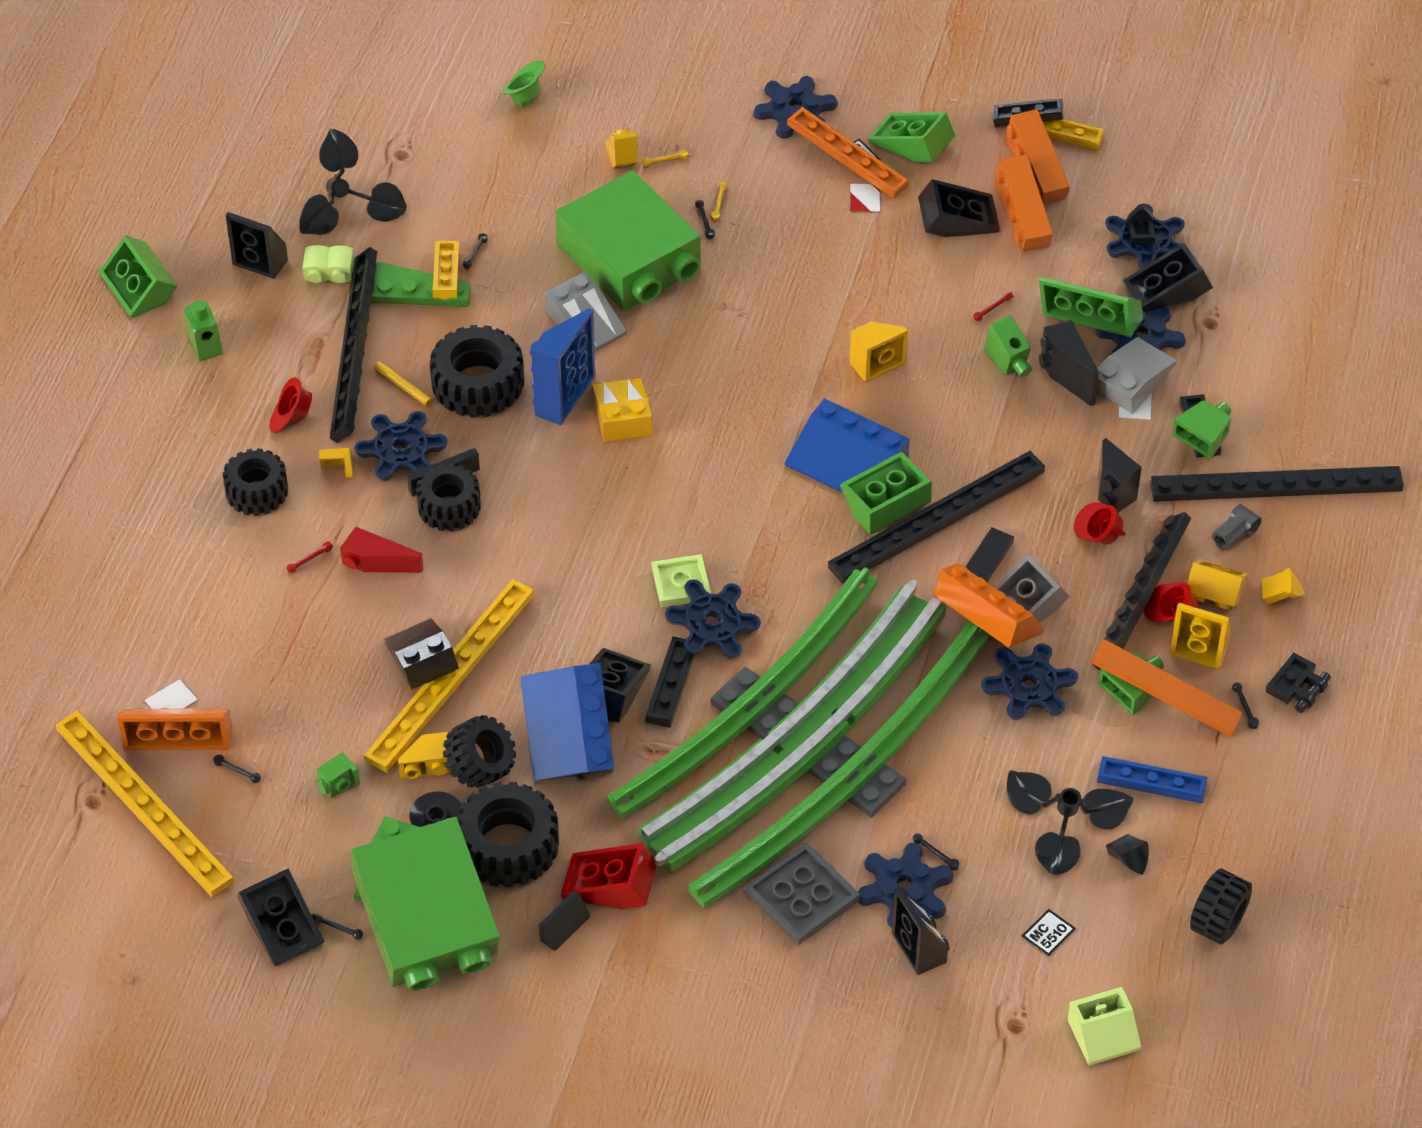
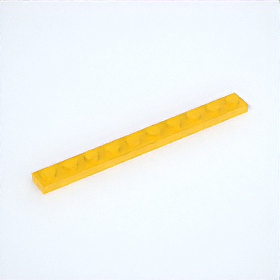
(435, 693)
(145, 804)

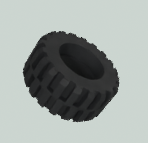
(477, 348)
(514, 806)

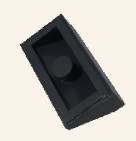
(563, 921)

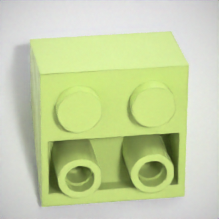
(1104, 1026)

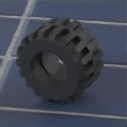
(448, 482)
(258, 496)
(492, 741)
(1220, 906)

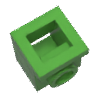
(337, 775)

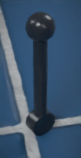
(709, 233)
(482, 238)
(1253, 722)
(219, 760)
(952, 863)
(357, 934)

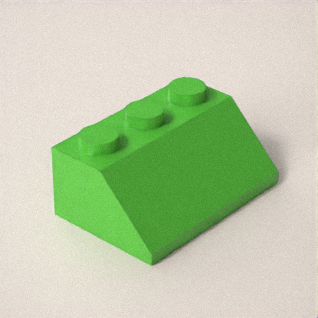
(137, 277)
(887, 492)

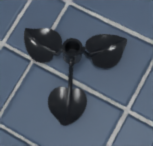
(335, 154)
(1056, 851)

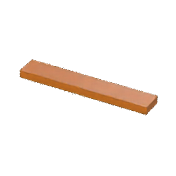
(848, 152)
(1166, 687)

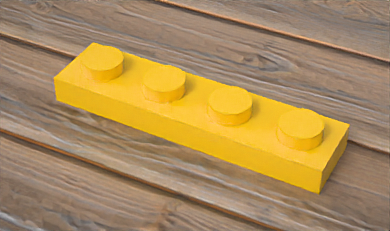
(446, 269)

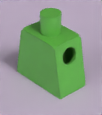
(200, 320)
(1008, 347)
(1203, 427)
(1124, 692)

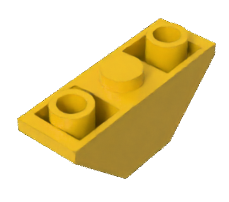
(623, 148)
(424, 757)

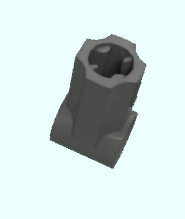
(1239, 523)

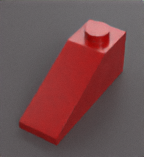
(377, 554)

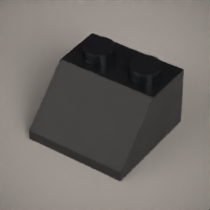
(1117, 477)

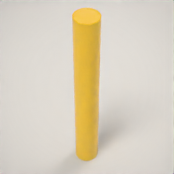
(403, 383)

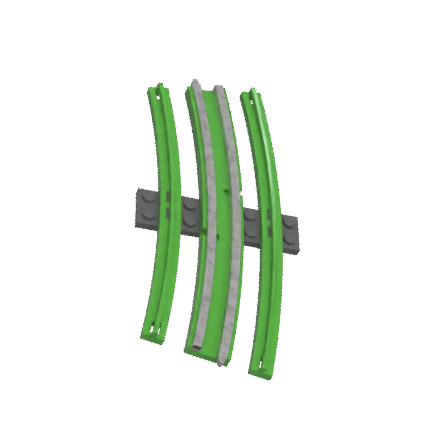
(800, 737)

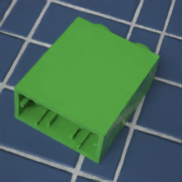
(628, 240)
(425, 904)

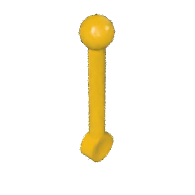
(683, 154)
(715, 215)

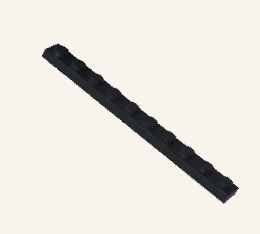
(353, 345)
(1276, 483)
(937, 516)

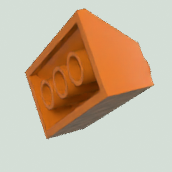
(986, 606)
(175, 729)

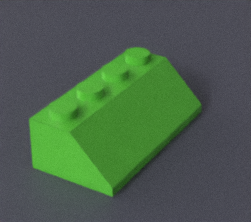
(1090, 307)

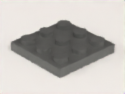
(802, 893)

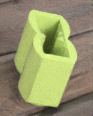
(328, 264)

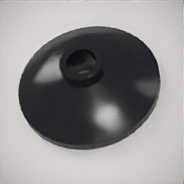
(433, 806)

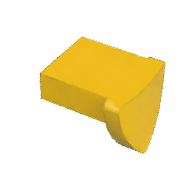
(337, 458)
(1281, 586)

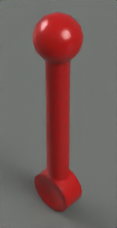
(979, 315)
(327, 546)

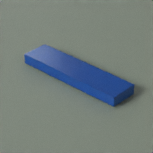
(1152, 779)

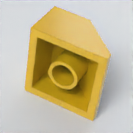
(877, 349)
(1216, 583)

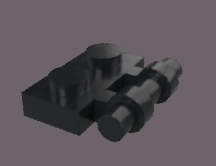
(1290, 679)

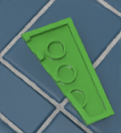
(410, 286)

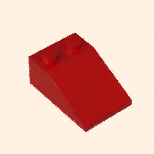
(611, 876)

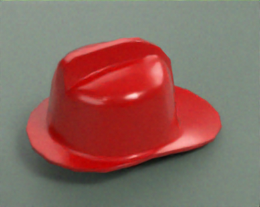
(292, 405)
(1099, 523)
(1165, 599)

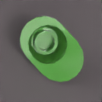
(525, 84)

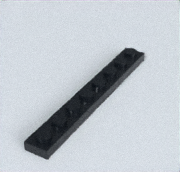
(1146, 580)

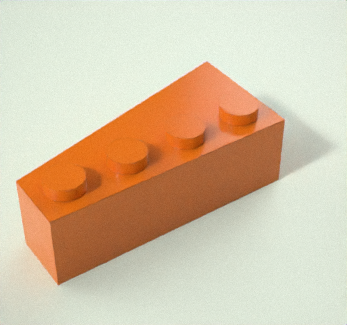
(1028, 136)
(1023, 202)

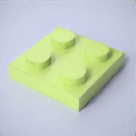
(672, 576)

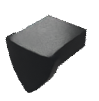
(1140, 226)
(1130, 852)

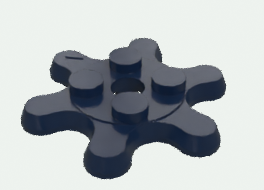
(796, 94)
(1144, 252)
(1156, 332)
(392, 435)
(720, 606)
(1035, 668)
(909, 866)

